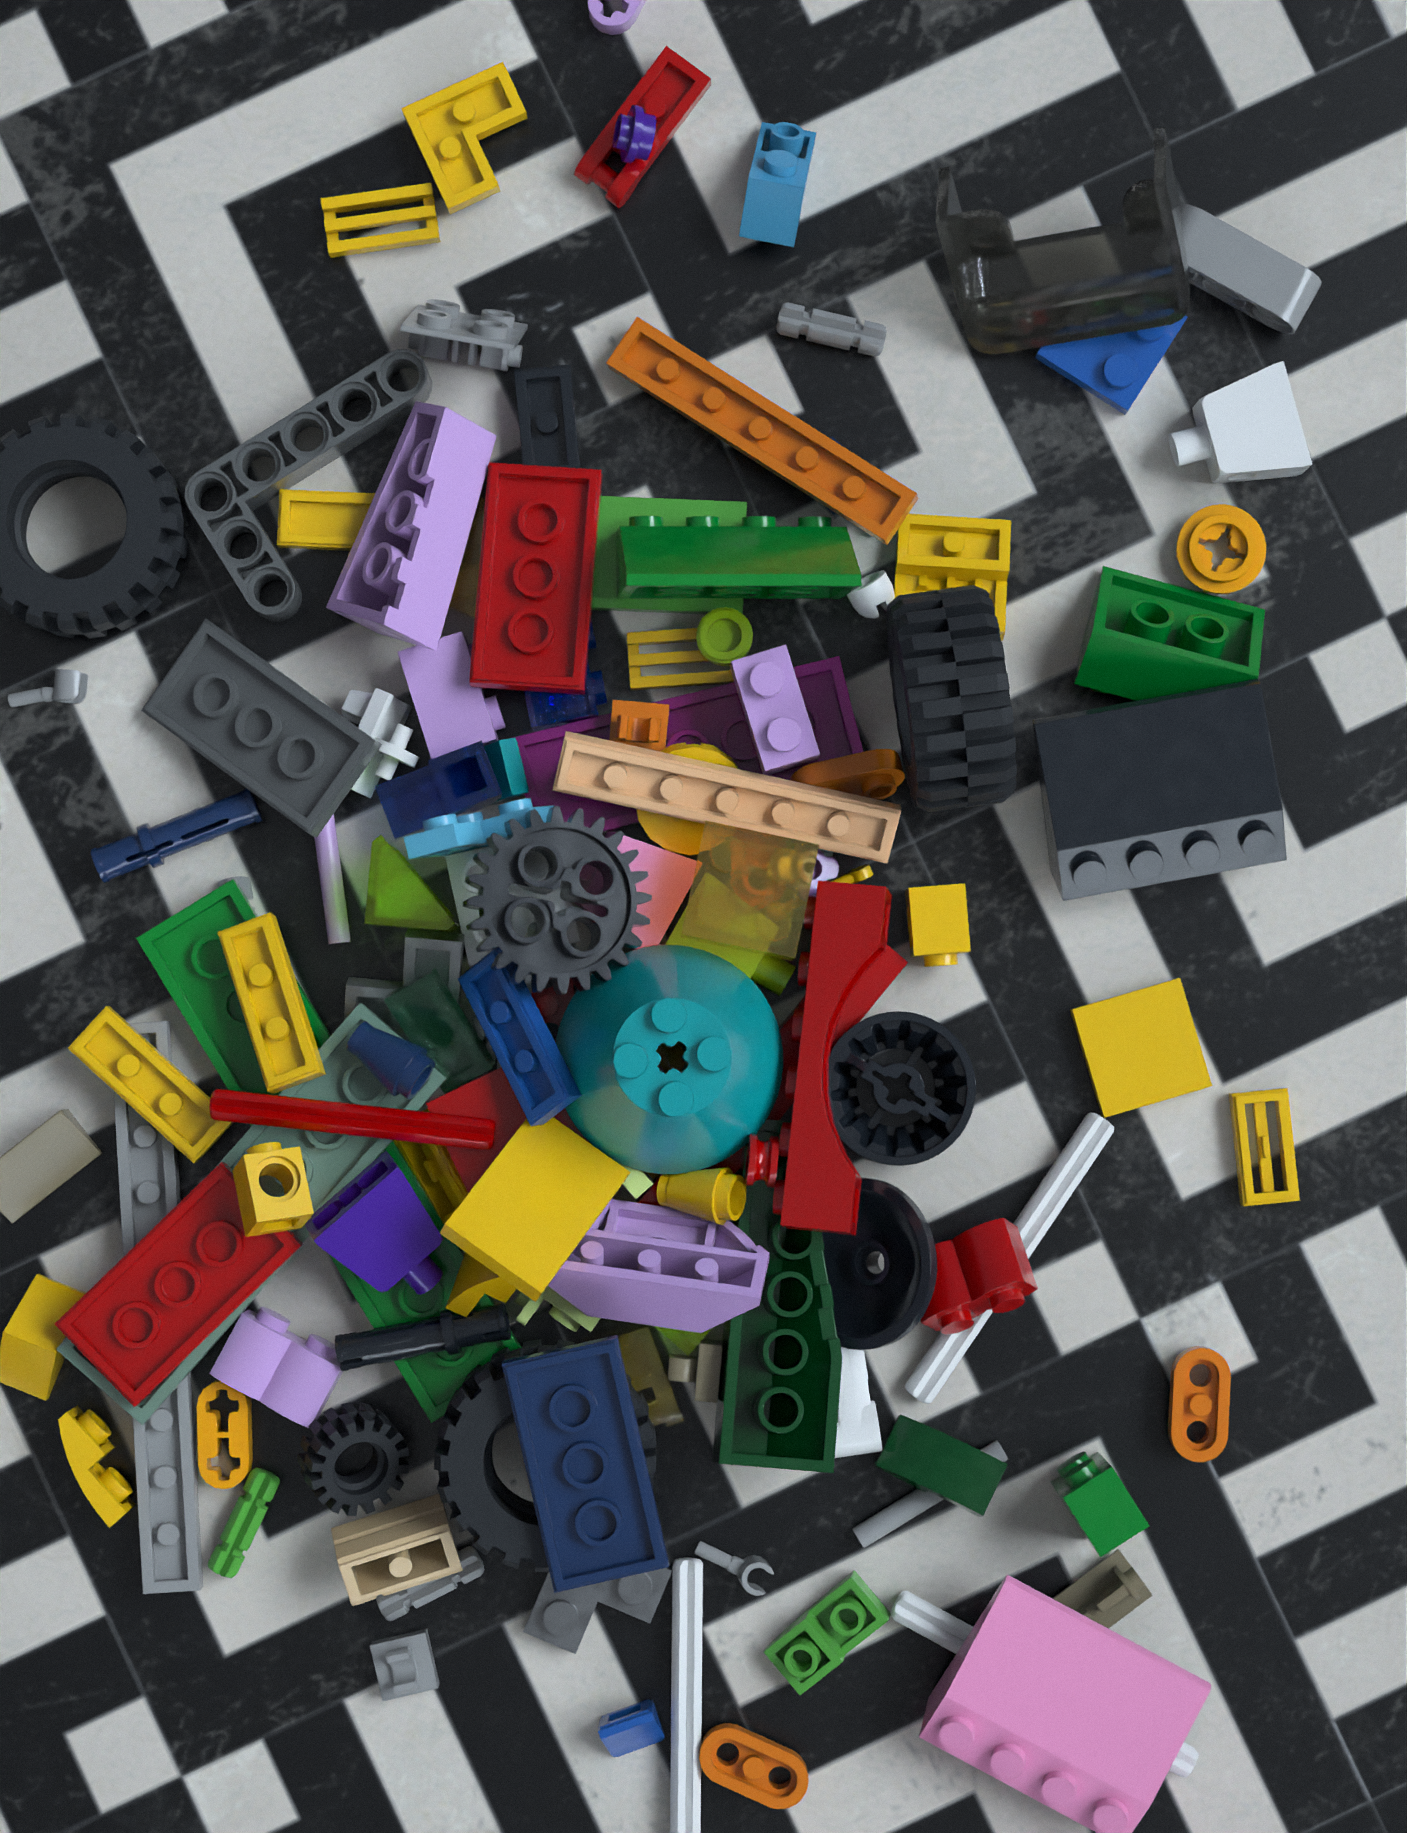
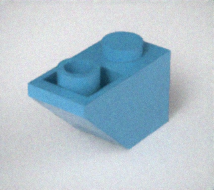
(777, 183)

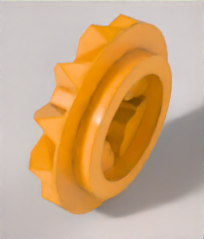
(1244, 539)

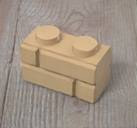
(395, 1549)

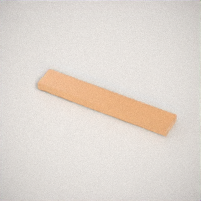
(725, 796)

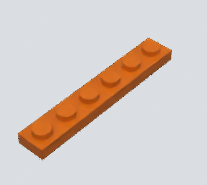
(762, 431)

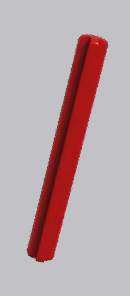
(352, 1119)

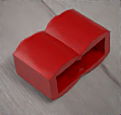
(979, 1273)

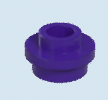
(634, 134)

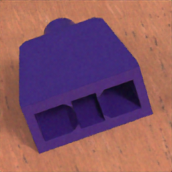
(379, 1229)

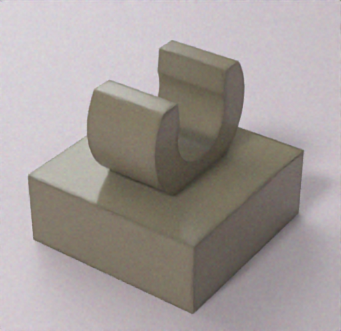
(700, 1369)

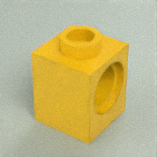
(937, 923)
(264, 1212)

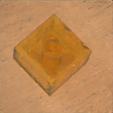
(750, 890)

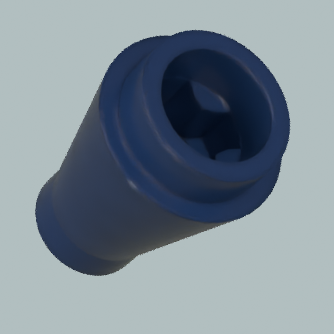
(394, 1061)

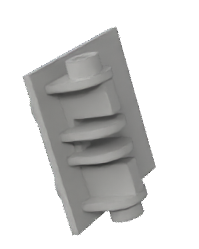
(440, 321)

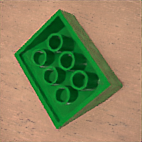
(735, 560)

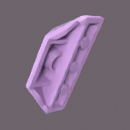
(662, 1269)

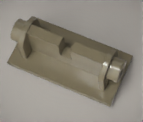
(1106, 1591)

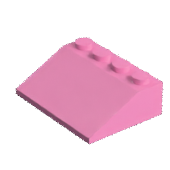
(1063, 1709)

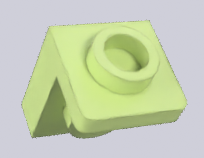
(561, 1310)

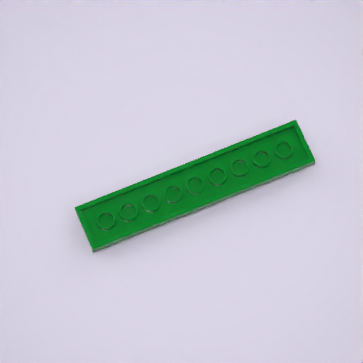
(197, 976)

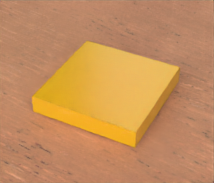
(1141, 1047)

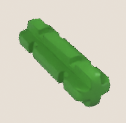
(243, 1523)

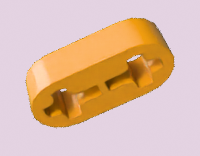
(210, 1434)

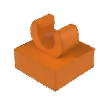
(639, 724)

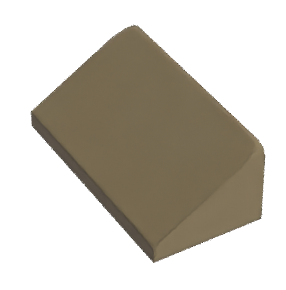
(43, 1163)

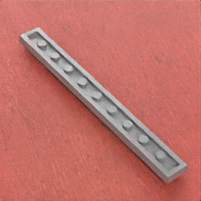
(167, 1440)

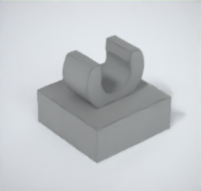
(404, 1664)

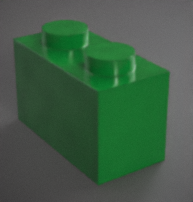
(1098, 1501)

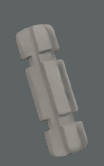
(831, 329)
(398, 1603)

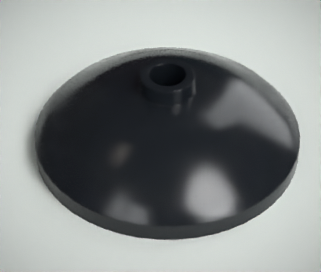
(873, 1304)

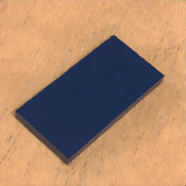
(585, 1463)

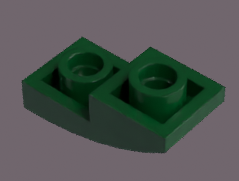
(941, 1465)

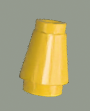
(705, 1193)

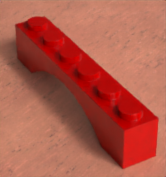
(847, 939)

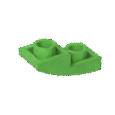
(827, 1632)

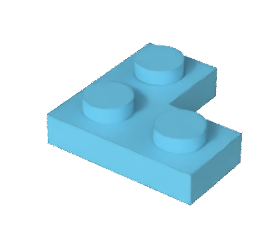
(459, 834)

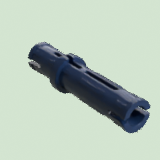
(180, 833)

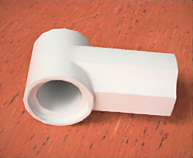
(857, 1415)

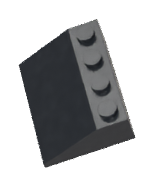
(1159, 790)

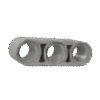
(1246, 272)

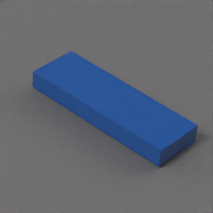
(520, 1040)

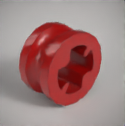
(762, 1161)

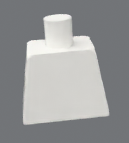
(1246, 430)

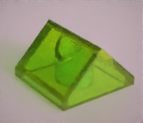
(401, 896)

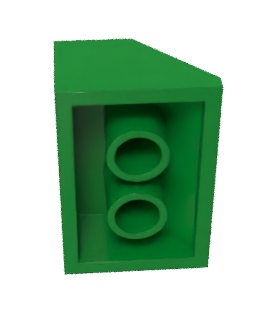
(1165, 639)

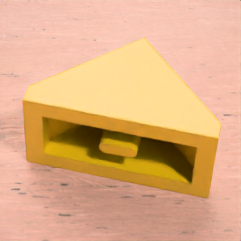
(31, 1337)

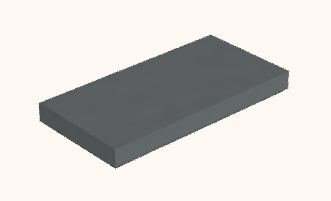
(261, 728)

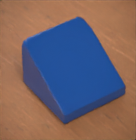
(631, 1728)

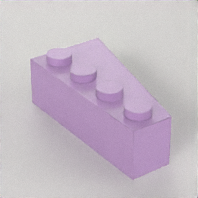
(416, 528)

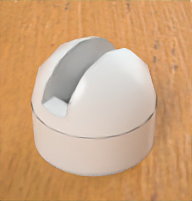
(875, 590)

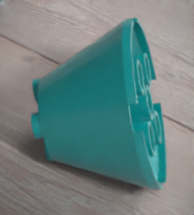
(677, 1117)

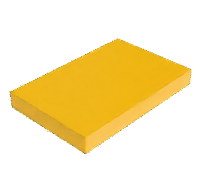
(535, 1205)

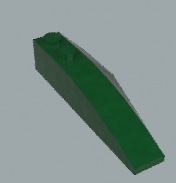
(783, 1355)

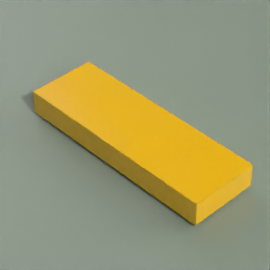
(271, 1003)
(149, 1083)

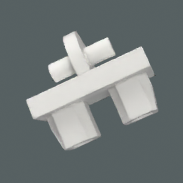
(384, 720)

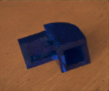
(449, 785)

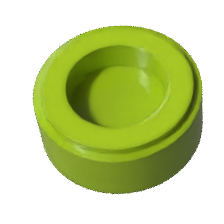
(724, 636)

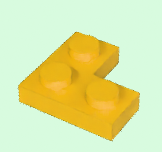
(449, 132)

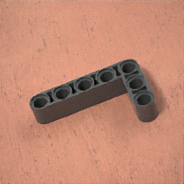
(294, 466)

